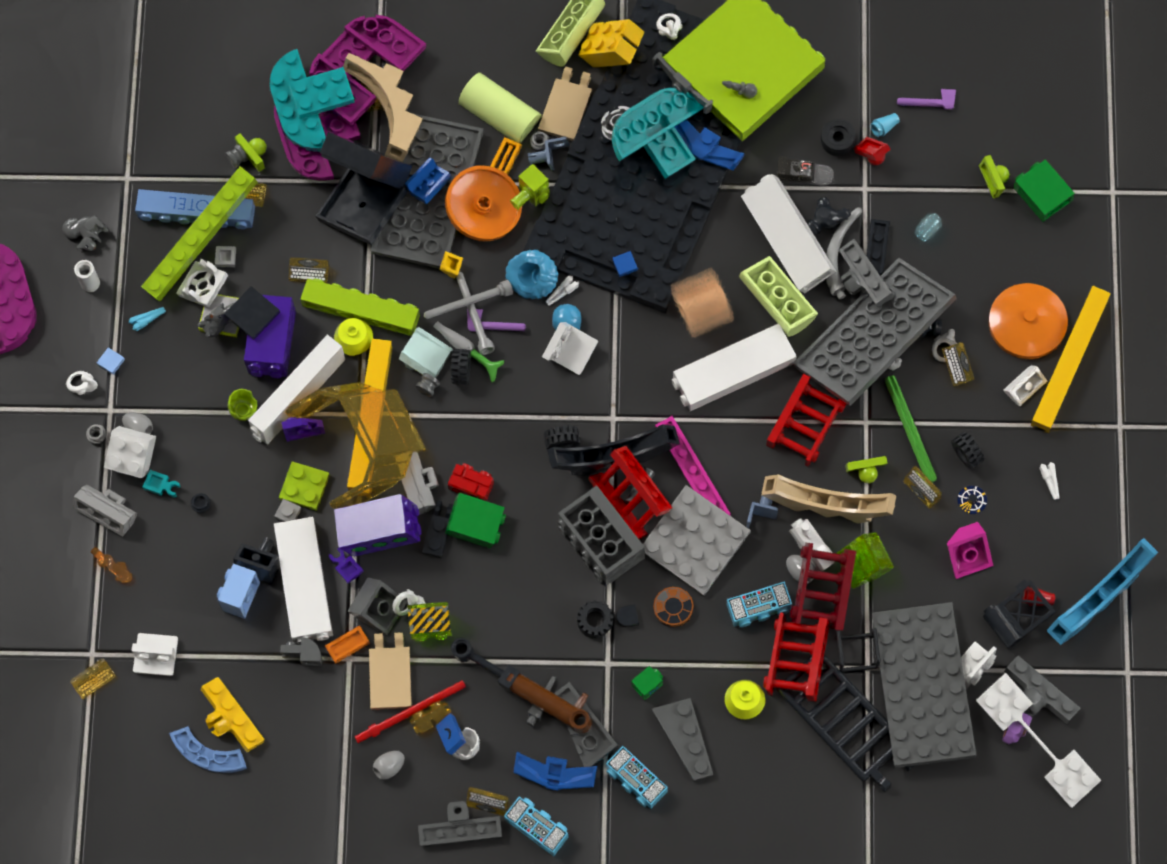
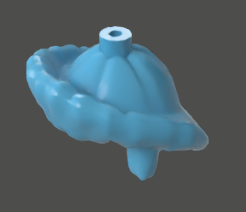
(532, 274)

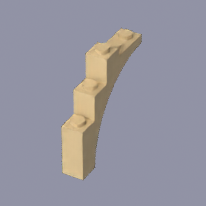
(395, 102)
(828, 503)

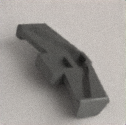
(681, 83)

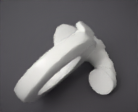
(672, 29)
(87, 386)
(411, 598)

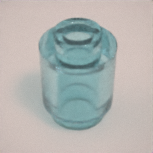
(928, 227)

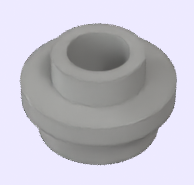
(538, 136)
(93, 429)

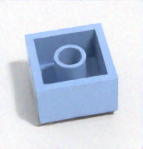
(238, 590)

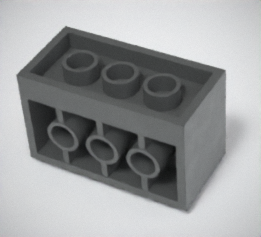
(598, 531)

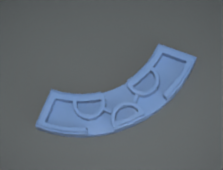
(204, 757)

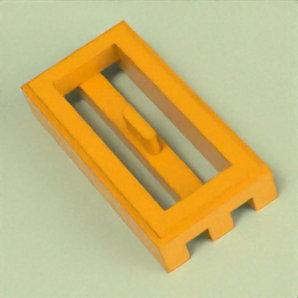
(512, 143)

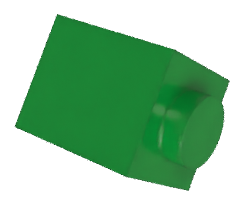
(647, 682)

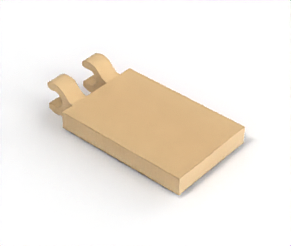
(566, 106)
(390, 674)

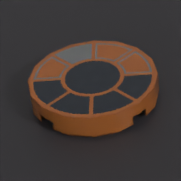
(673, 606)

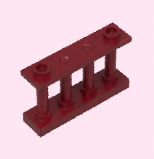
(839, 598)

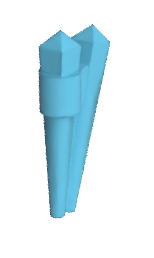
(144, 319)

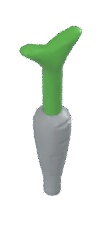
(461, 342)

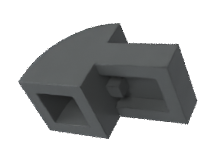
(307, 652)

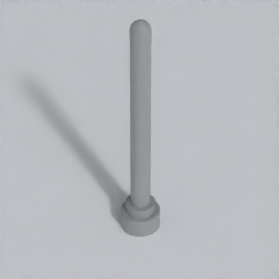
(503, 289)
(485, 345)

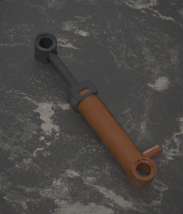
(516, 683)

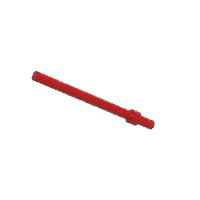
(374, 730)

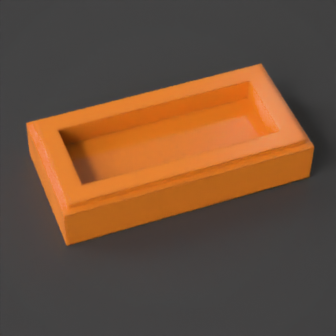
(347, 644)

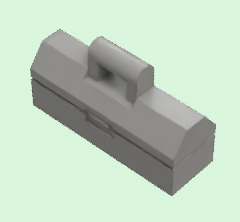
(415, 487)
(104, 510)

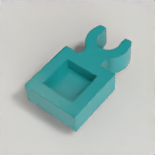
(158, 483)

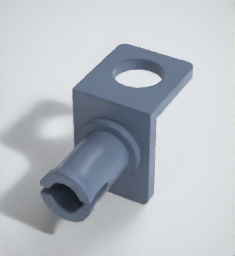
(546, 155)
(762, 509)

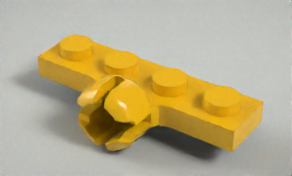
(229, 716)

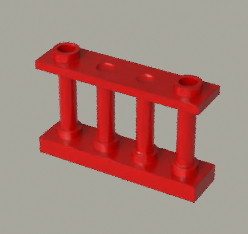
(795, 404)
(643, 484)
(813, 668)

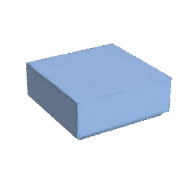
(110, 361)

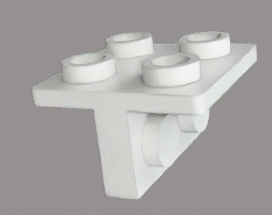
(155, 654)

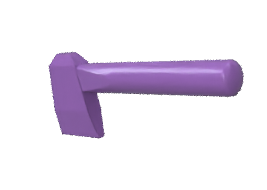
(946, 102)
(494, 325)

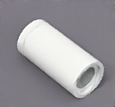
(87, 276)

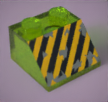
(429, 621)

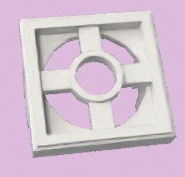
(207, 299)

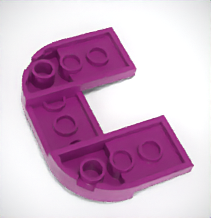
(364, 39)
(16, 302)

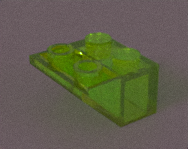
(870, 559)

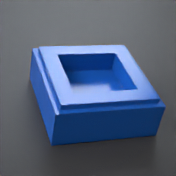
(624, 264)

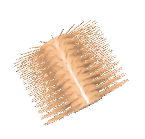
(699, 304)

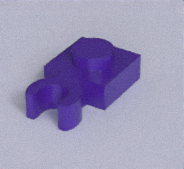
(347, 567)

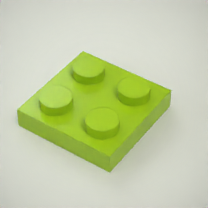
(304, 486)

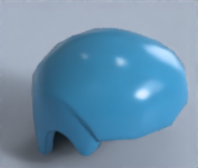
(568, 314)

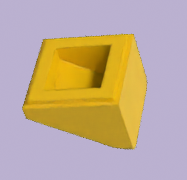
(451, 264)

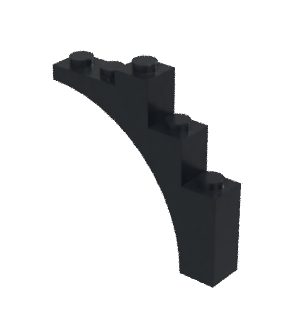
(588, 459)

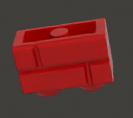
(470, 482)

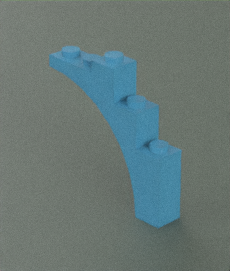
(1103, 593)

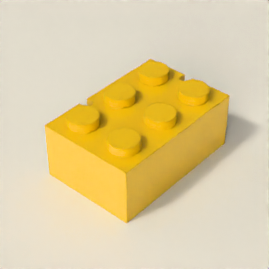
(607, 47)

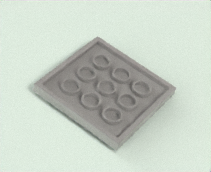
(695, 540)

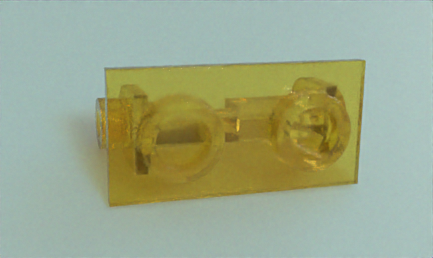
(422, 719)

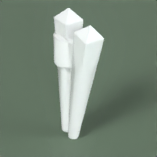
(564, 289)
(1050, 478)

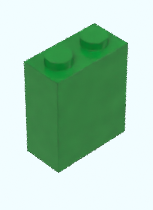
(1043, 190)
(475, 520)

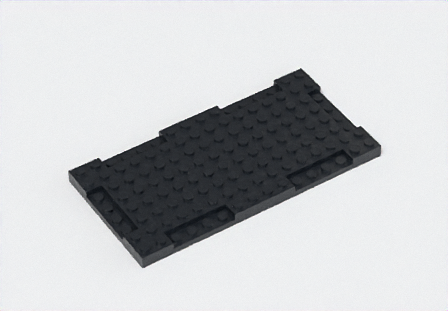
(627, 205)

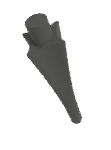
(534, 712)

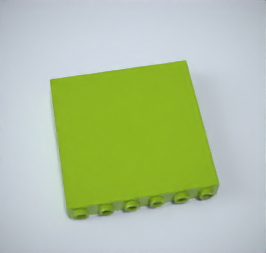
(749, 46)

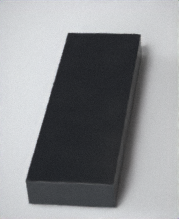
(878, 243)

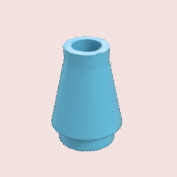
(884, 124)

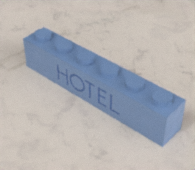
(187, 208)

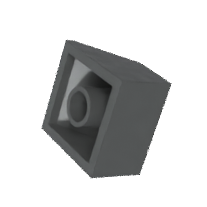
(375, 604)

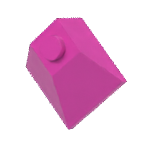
(969, 550)

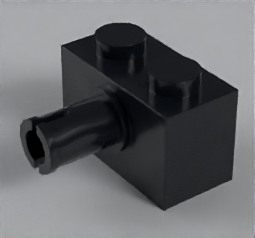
(259, 560)

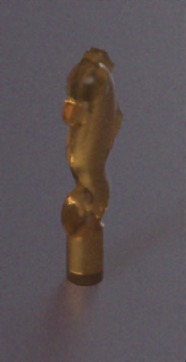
(116, 568)

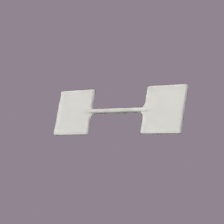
(1071, 775)

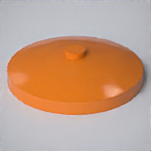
(481, 203)
(1028, 321)

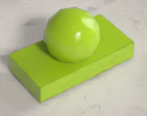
(253, 150)
(994, 176)
(867, 470)

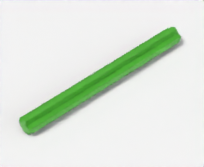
(910, 428)

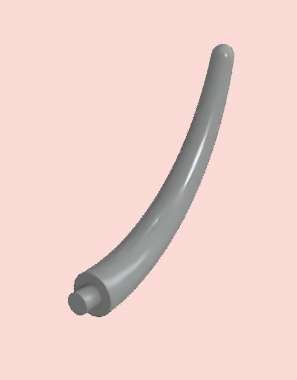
(834, 281)

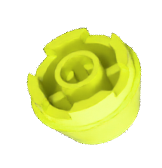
(354, 336)
(744, 699)

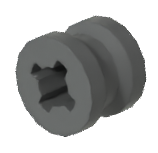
(236, 156)
(427, 384)

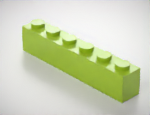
(354, 304)

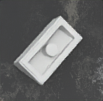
(1025, 385)

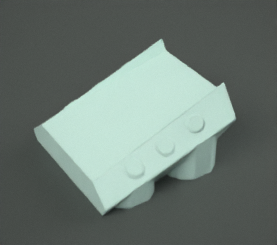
(425, 353)

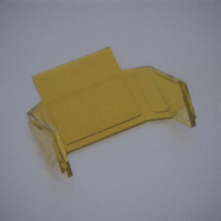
(381, 427)

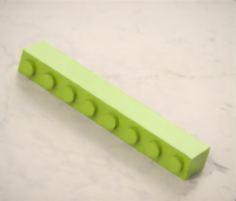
(199, 234)

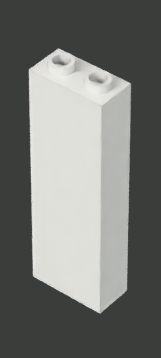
(788, 233)
(733, 367)
(302, 382)
(303, 579)

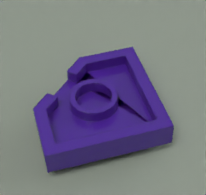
(302, 428)

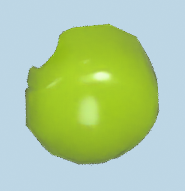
(242, 404)

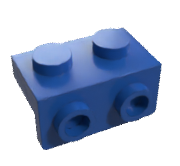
(427, 181)

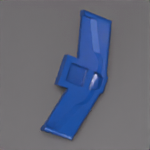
(706, 147)
(554, 773)

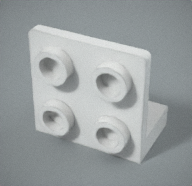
(570, 347)
(975, 661)

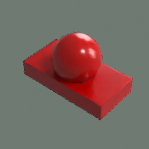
(873, 150)

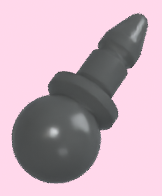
(748, 90)

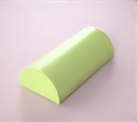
(569, 30)
(499, 108)
(778, 296)

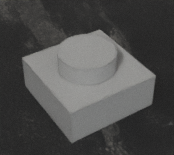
(225, 256)
(287, 511)

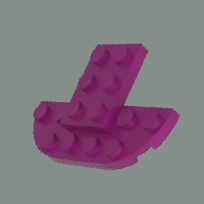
(310, 163)

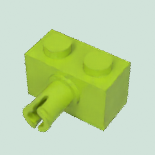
(533, 187)

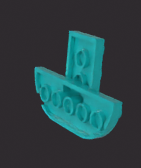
(303, 98)
(653, 127)

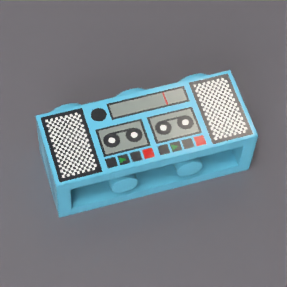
(759, 605)
(636, 778)
(537, 825)

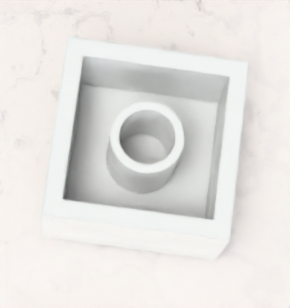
(130, 452)

